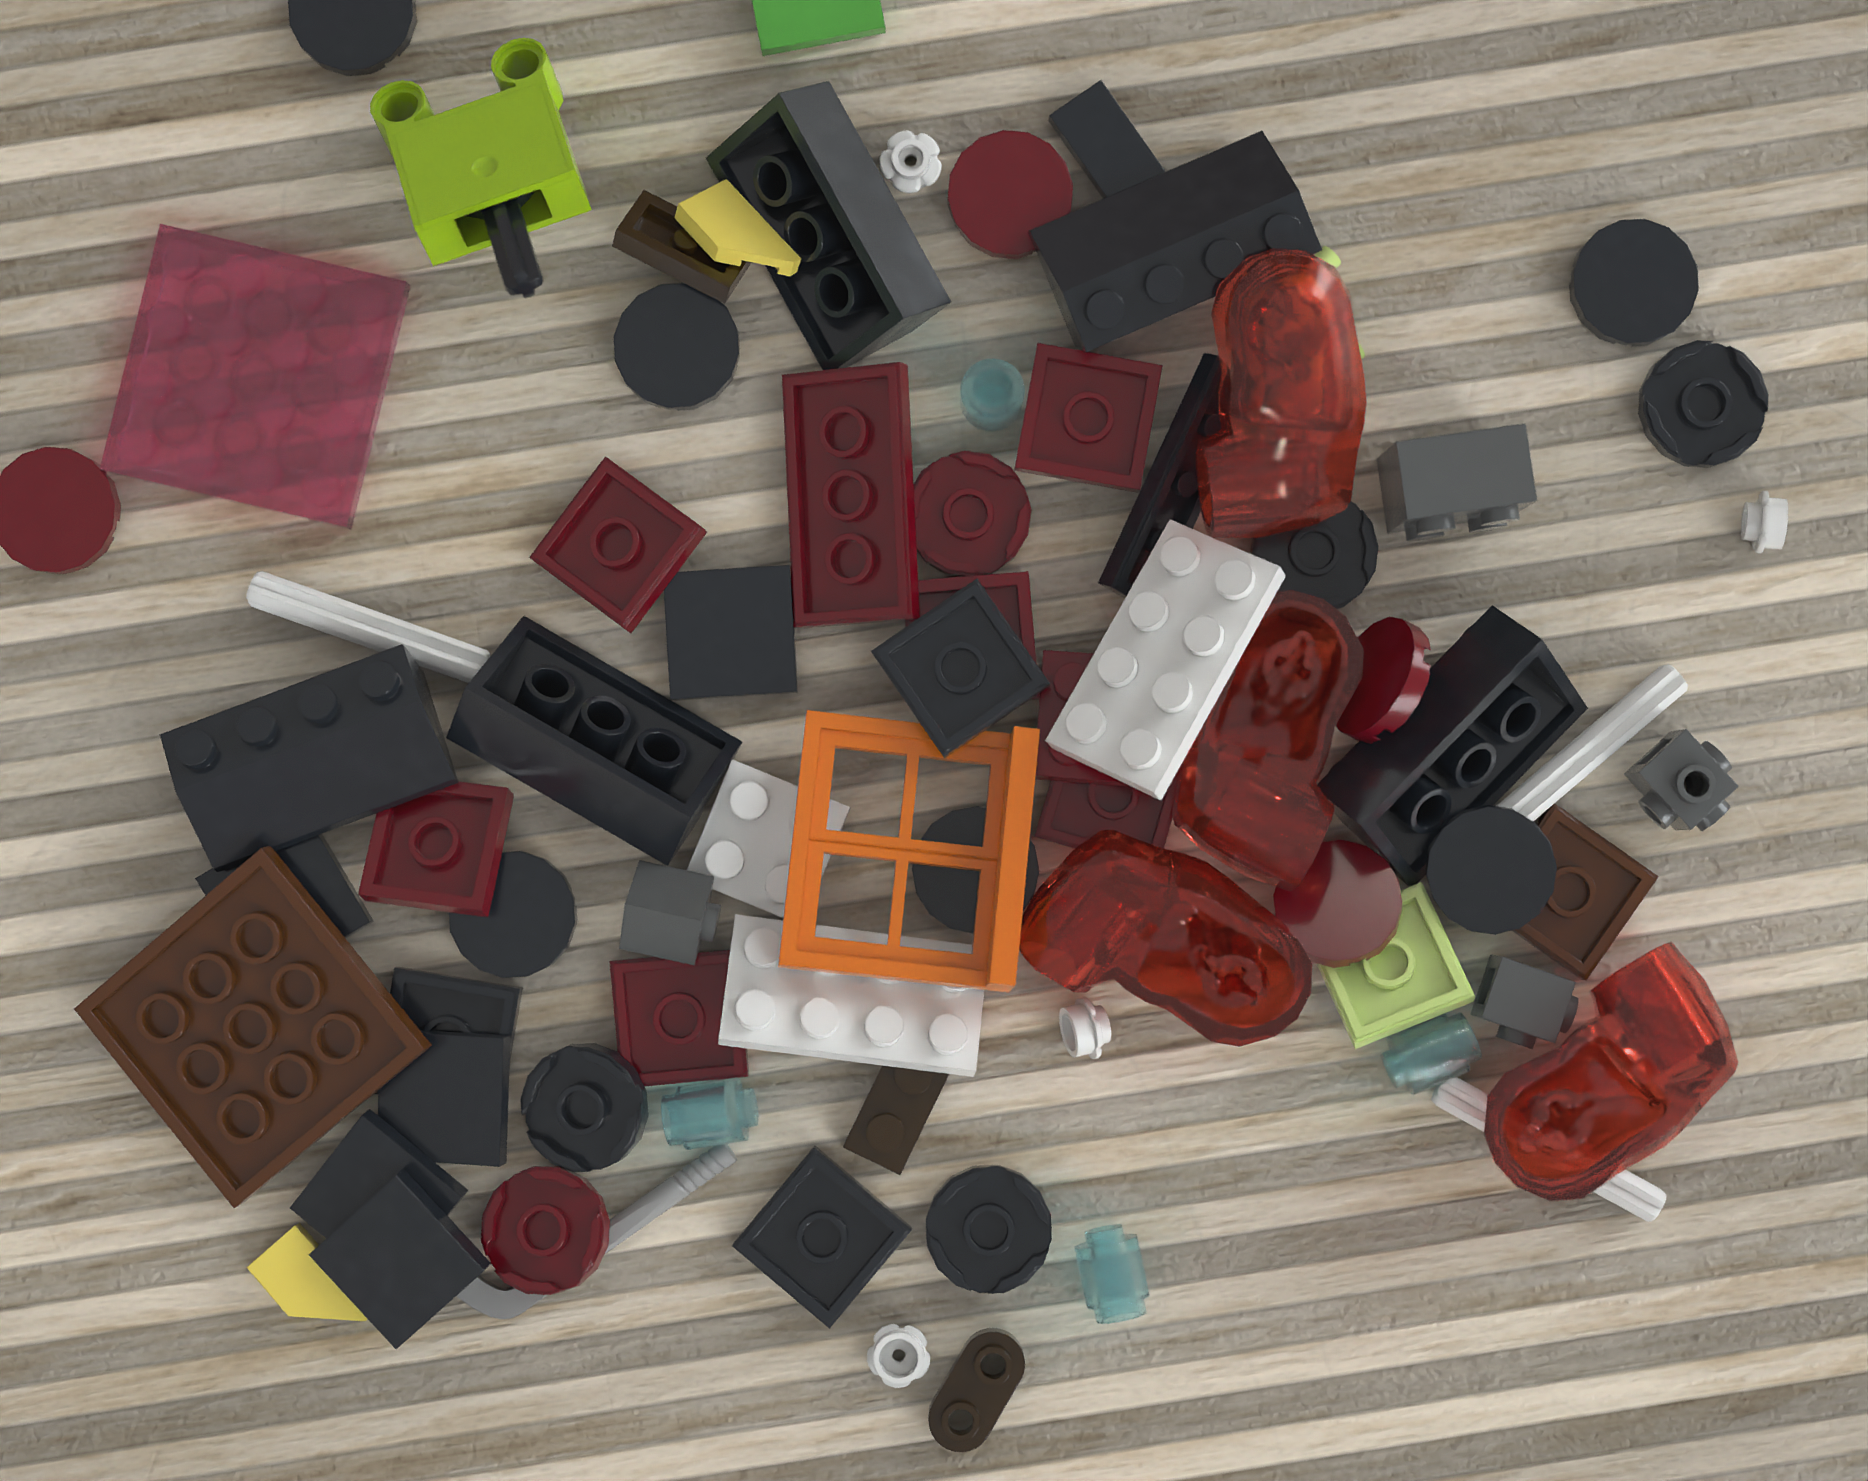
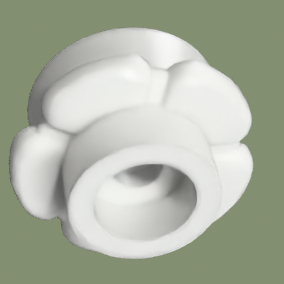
(912, 178)
(1765, 522)
(1084, 1028)
(895, 1372)

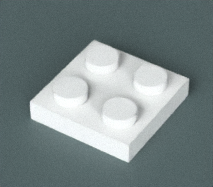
(751, 837)

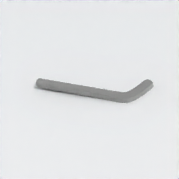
(510, 1302)

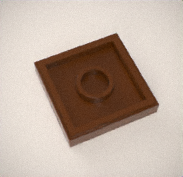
(1591, 898)

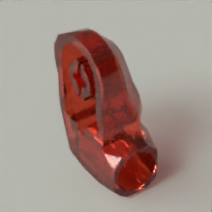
(1285, 398)
(1256, 762)
(1169, 936)
(1615, 1082)

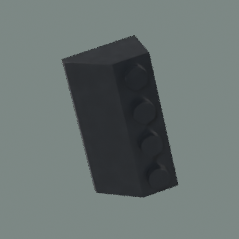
(820, 190)
(1170, 240)
(1474, 734)
(593, 739)
(309, 757)

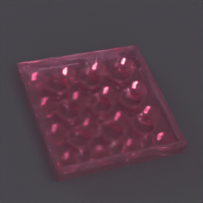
(255, 376)

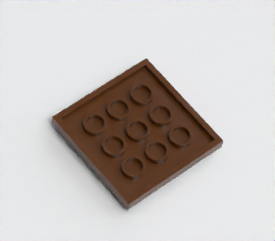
(252, 1026)

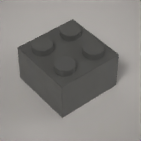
(1455, 480)

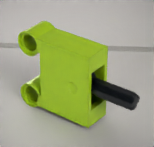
(486, 166)

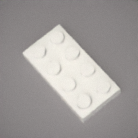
(1165, 658)
(846, 1014)

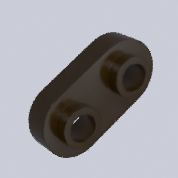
(975, 1391)

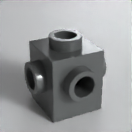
(1661, 781)

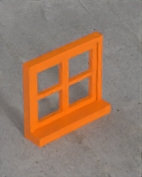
(999, 860)

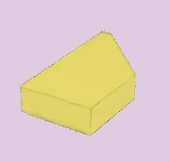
(734, 230)
(299, 1282)

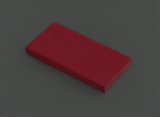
(850, 496)

